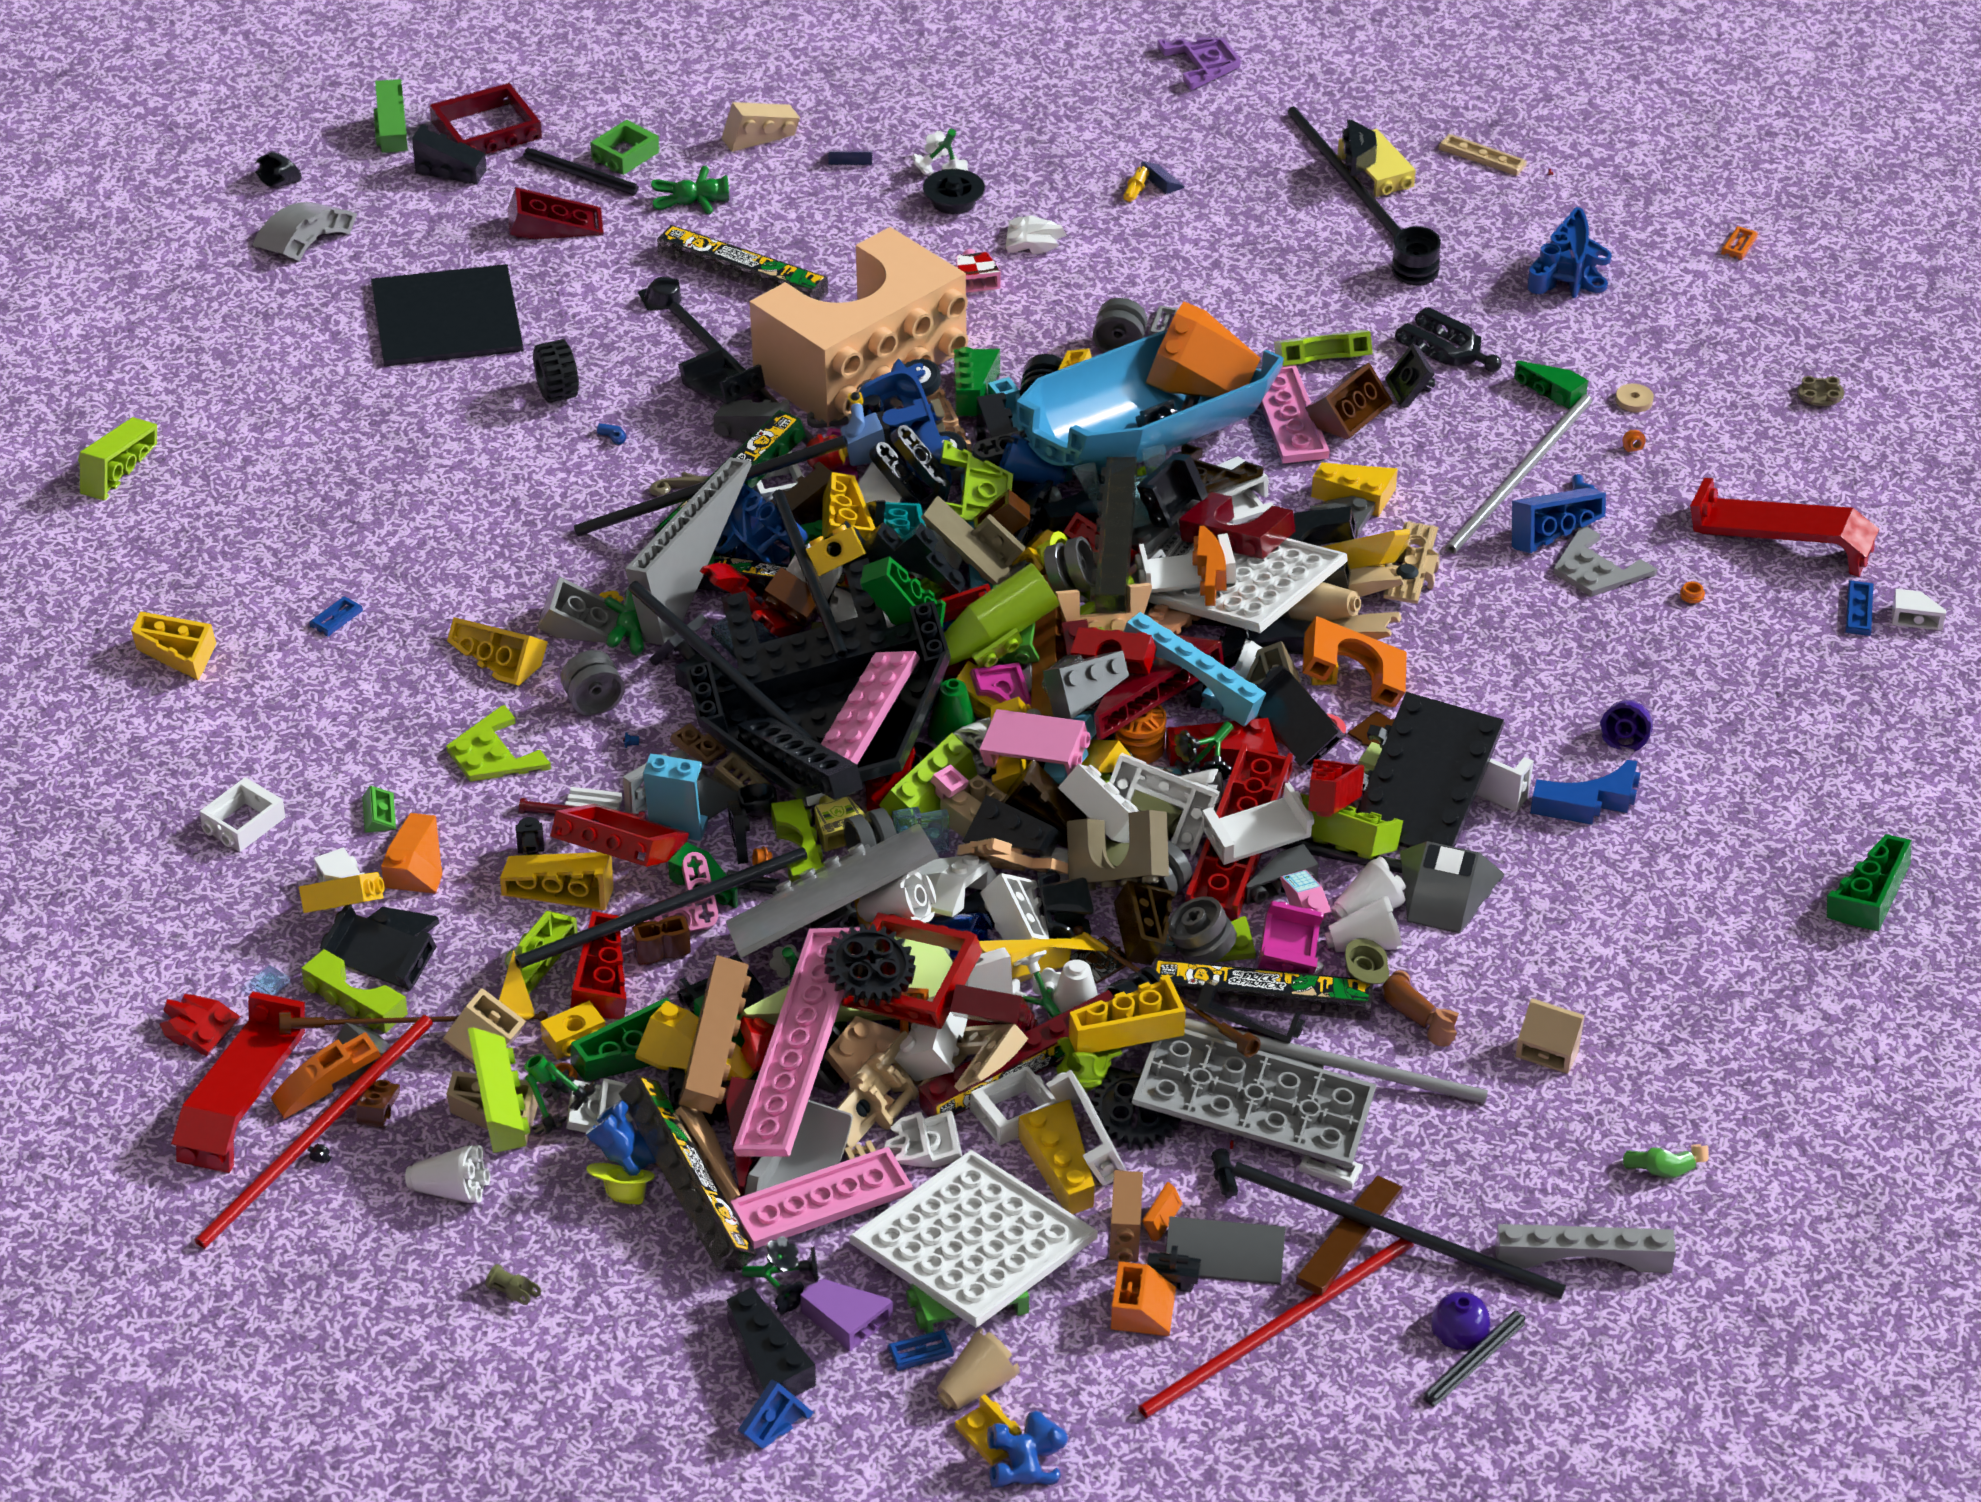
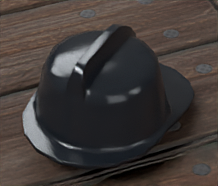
(661, 293)

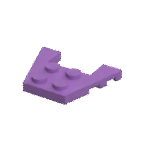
(1210, 55)

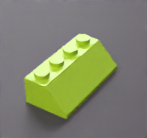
(916, 787)
(498, 1090)

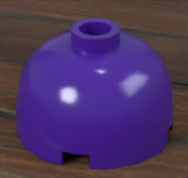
(1626, 720)
(1460, 1320)

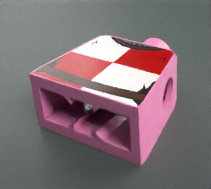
(980, 271)

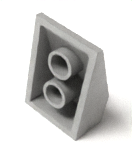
(576, 613)

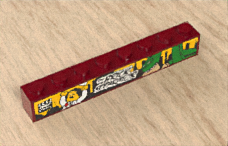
(1037, 1052)

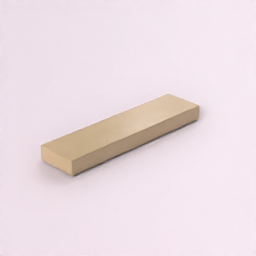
(1483, 154)

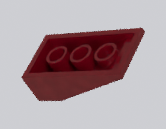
(550, 217)

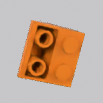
(1142, 1300)

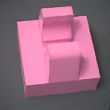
(948, 782)

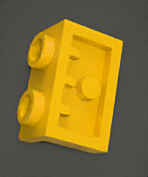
(975, 1428)

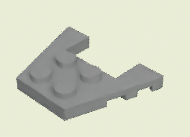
(1592, 572)

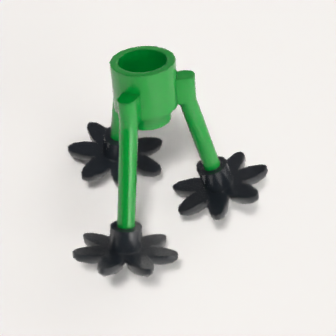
(556, 1082)

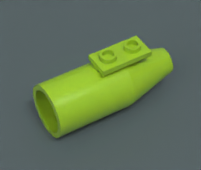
(994, 621)

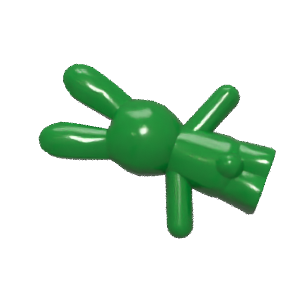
(687, 191)
(626, 624)

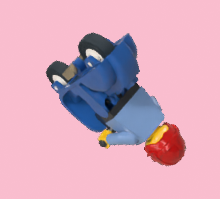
(903, 386)

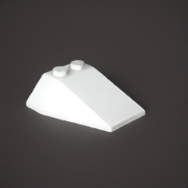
(952, 876)

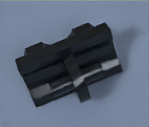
(1155, 413)
(529, 836)
(1176, 1268)

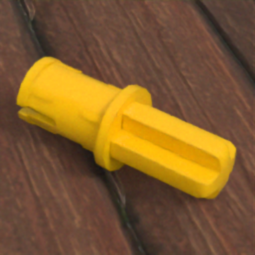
(1136, 184)

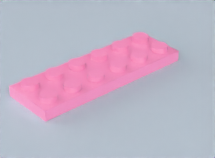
(1288, 420)
(869, 703)
(821, 1197)

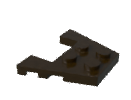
(1218, 477)

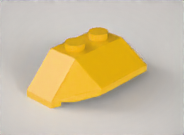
(1374, 549)

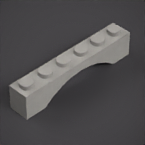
(1636, 1247)

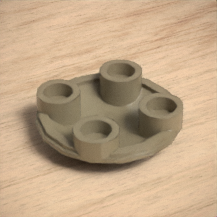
(1820, 391)

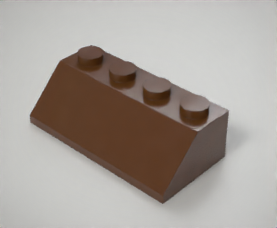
(1350, 403)

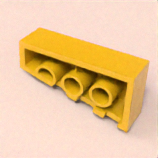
(845, 503)

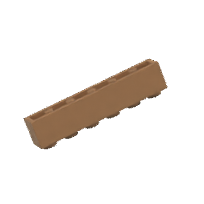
(714, 1035)

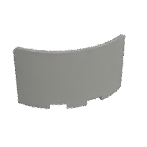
(298, 225)
(816, 1147)

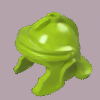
(1086, 1066)

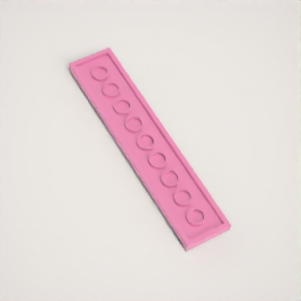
(792, 1054)

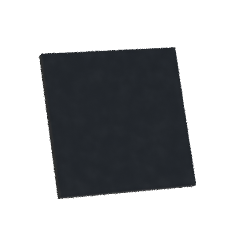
(446, 315)

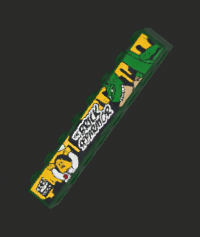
(772, 440)

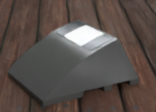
(1445, 884)

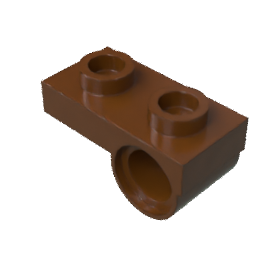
(376, 1103)

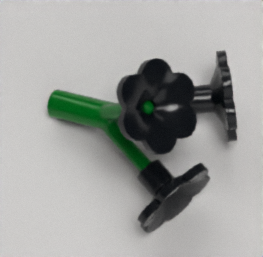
(1186, 749)
(783, 1256)

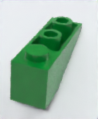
(1555, 383)
(726, 897)

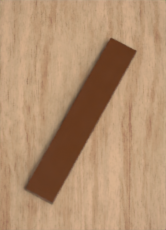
(1347, 1237)

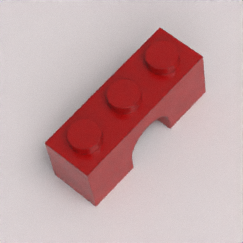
(1137, 647)

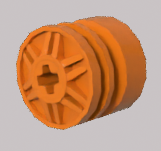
(1145, 735)

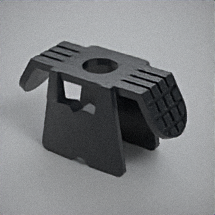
(1068, 903)

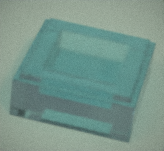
(270, 981)

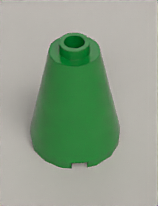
(950, 710)

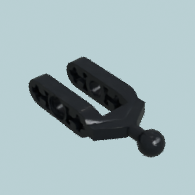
(1441, 349)
(938, 483)

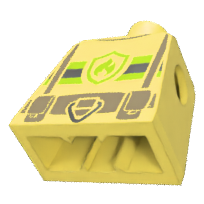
(830, 819)

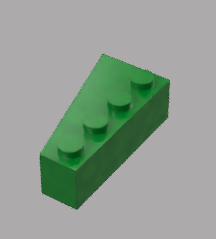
(1870, 890)
(613, 1047)

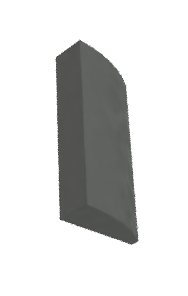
(1230, 1248)

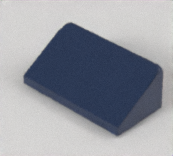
(850, 157)
(1162, 178)

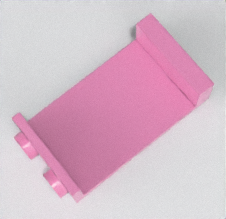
(1035, 738)

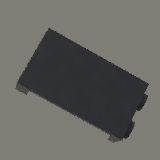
(712, 378)
(1297, 717)
(378, 948)
(1206, 1004)

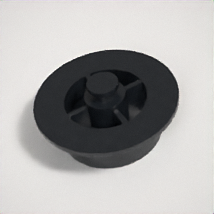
(953, 190)

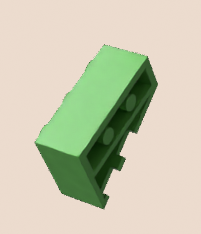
(390, 116)

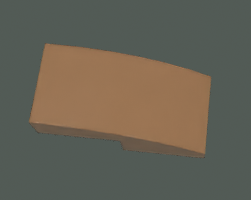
(696, 744)

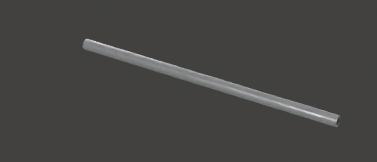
(1518, 475)
(1351, 1064)

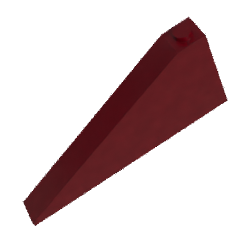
(1144, 692)

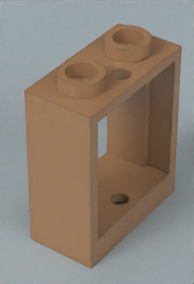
(1126, 1216)

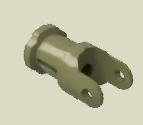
(512, 1285)

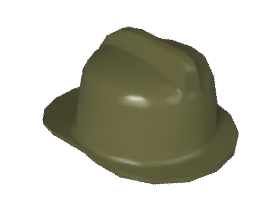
(1366, 961)

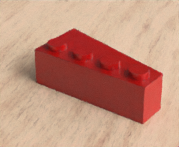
(1256, 734)
(1334, 786)
(601, 973)

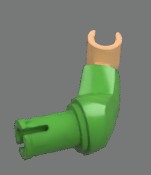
(1664, 1163)

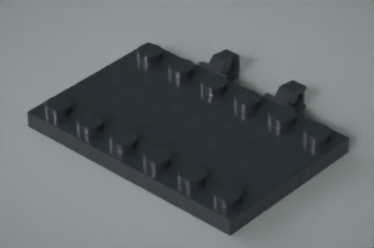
(1429, 768)

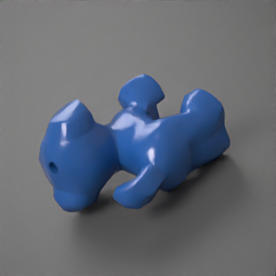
(620, 1140)
(1039, 1438)

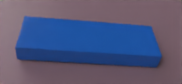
(1859, 608)

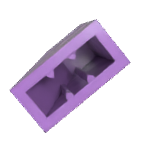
(845, 1311)

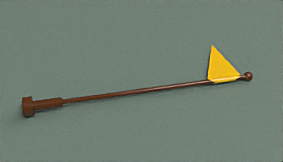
(513, 995)
(1246, 1044)

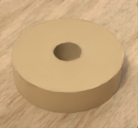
(1634, 397)

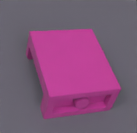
(1290, 938)

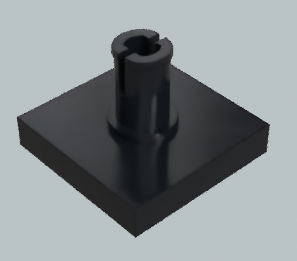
(1410, 376)
(678, 644)

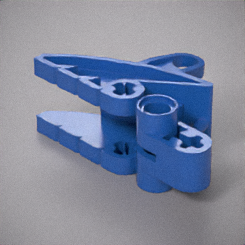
(1570, 258)
(754, 528)

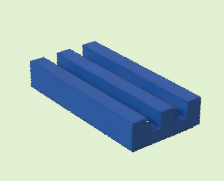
(338, 618)
(921, 1354)

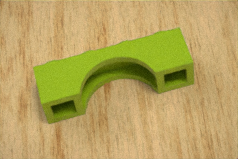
(1324, 347)
(793, 823)
(327, 977)

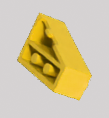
(1346, 480)
(175, 642)

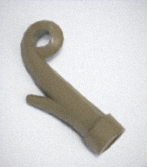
(663, 486)

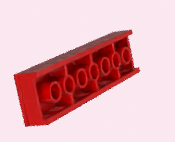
(1254, 781)

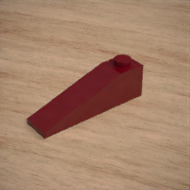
(737, 1100)

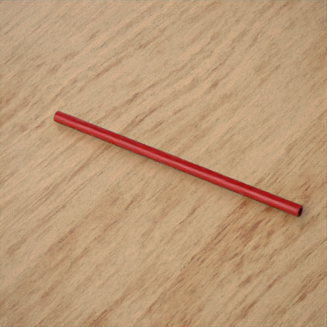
(321, 1124)
(1272, 1328)

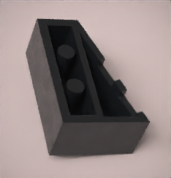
(446, 159)

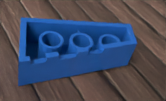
(1547, 517)

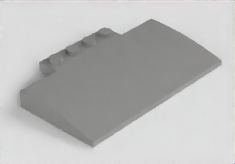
(830, 888)
(1257, 1097)

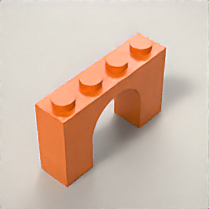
(1382, 661)

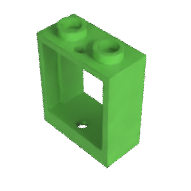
(644, 142)

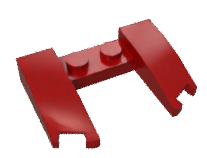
(733, 581)

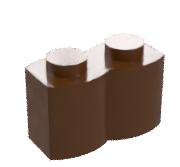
(661, 939)

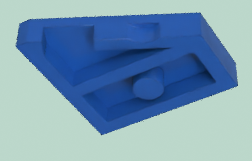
(773, 1415)

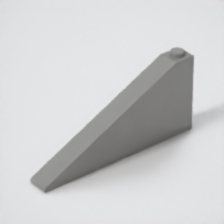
(674, 557)

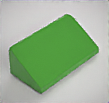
(378, 810)

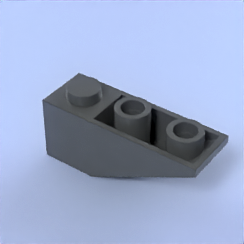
(1268, 882)

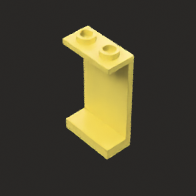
(1391, 169)

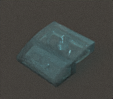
(933, 823)

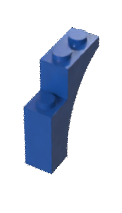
(1585, 799)

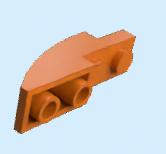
(1210, 564)
(316, 1075)

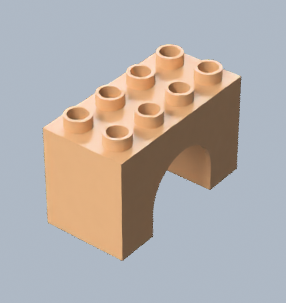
(821, 350)

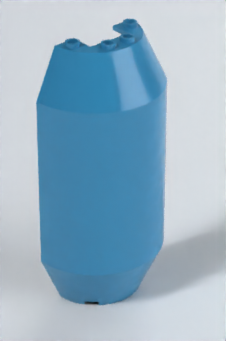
(1092, 407)

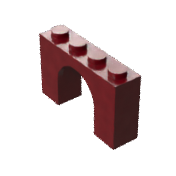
(1249, 539)
(991, 1008)

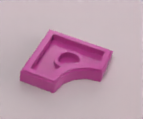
(1001, 682)

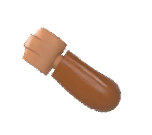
(1408, 1001)

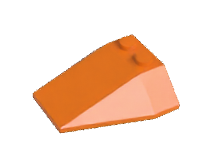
(1201, 357)

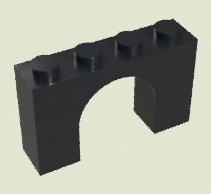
(1327, 527)

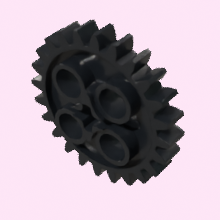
(873, 957)
(1115, 1102)

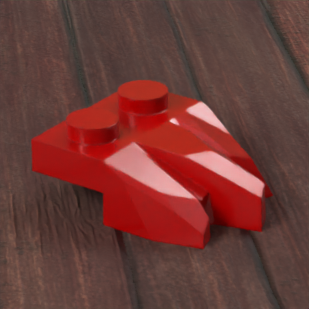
(198, 1022)
(757, 1039)

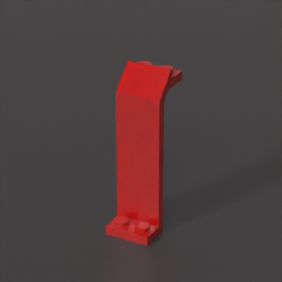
(1785, 522)
(233, 1084)

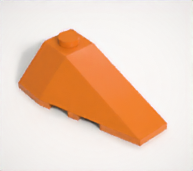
(414, 856)

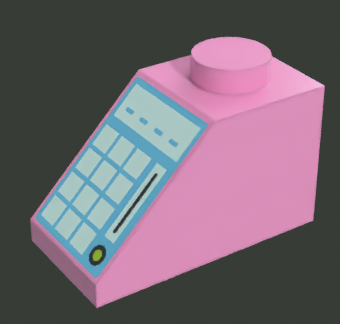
(1305, 892)

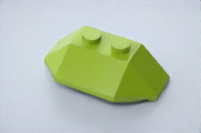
(547, 929)

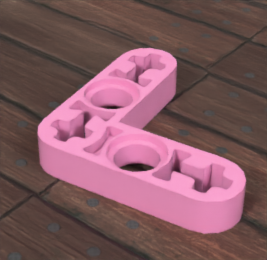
(692, 912)

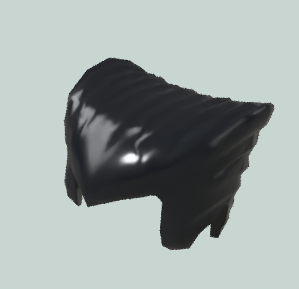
(277, 170)

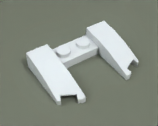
(1134, 774)

